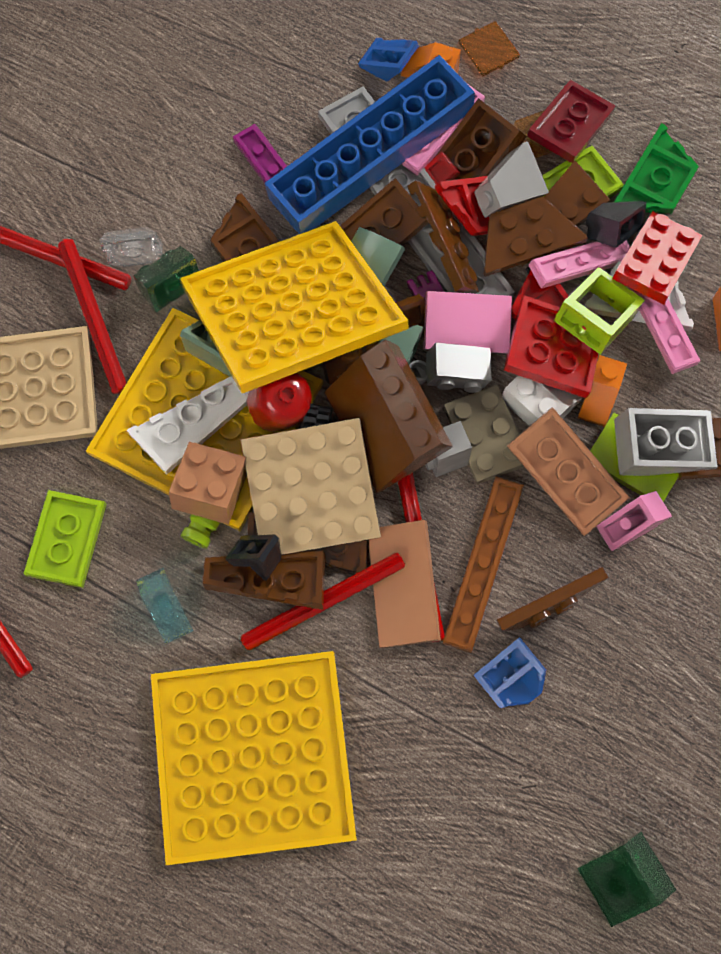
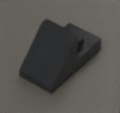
(258, 552)

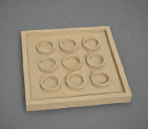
(46, 387)
(312, 486)

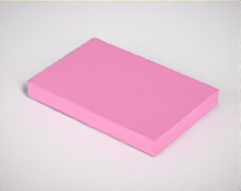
(468, 320)

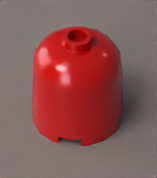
(280, 403)

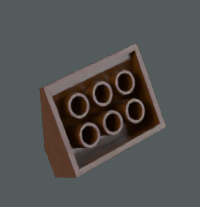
(393, 413)

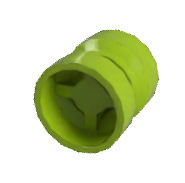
(199, 531)

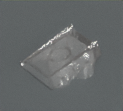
(131, 247)

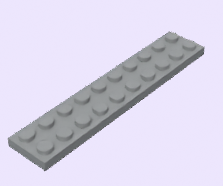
(347, 108)

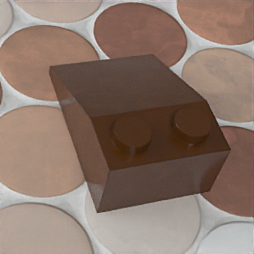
(481, 141)

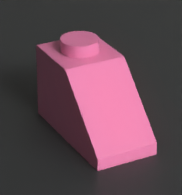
(634, 520)

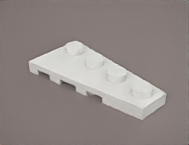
(193, 420)

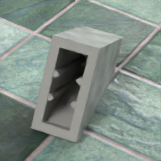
(511, 182)

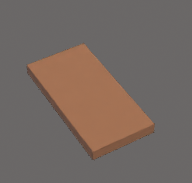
(567, 471)
(407, 598)

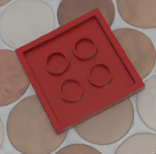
(549, 352)

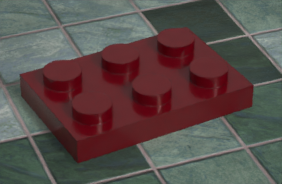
(571, 121)

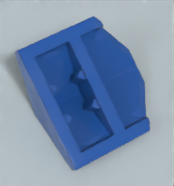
(387, 57)
(513, 676)

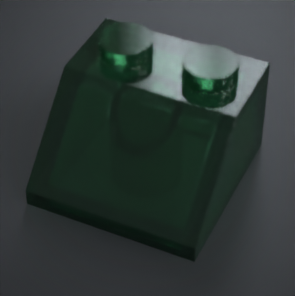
(161, 280)
(627, 879)

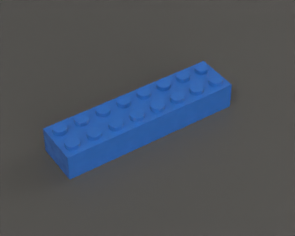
(370, 145)

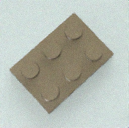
(488, 430)

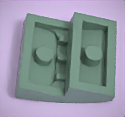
(378, 252)

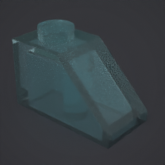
(164, 605)

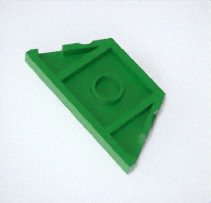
(660, 175)

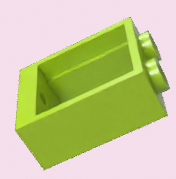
(598, 332)

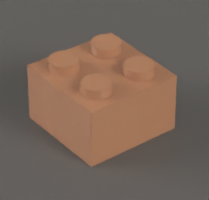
(208, 482)

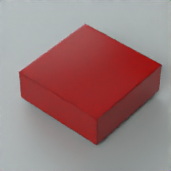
(441, 169)

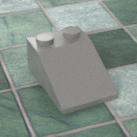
(664, 441)

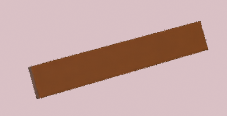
(483, 565)

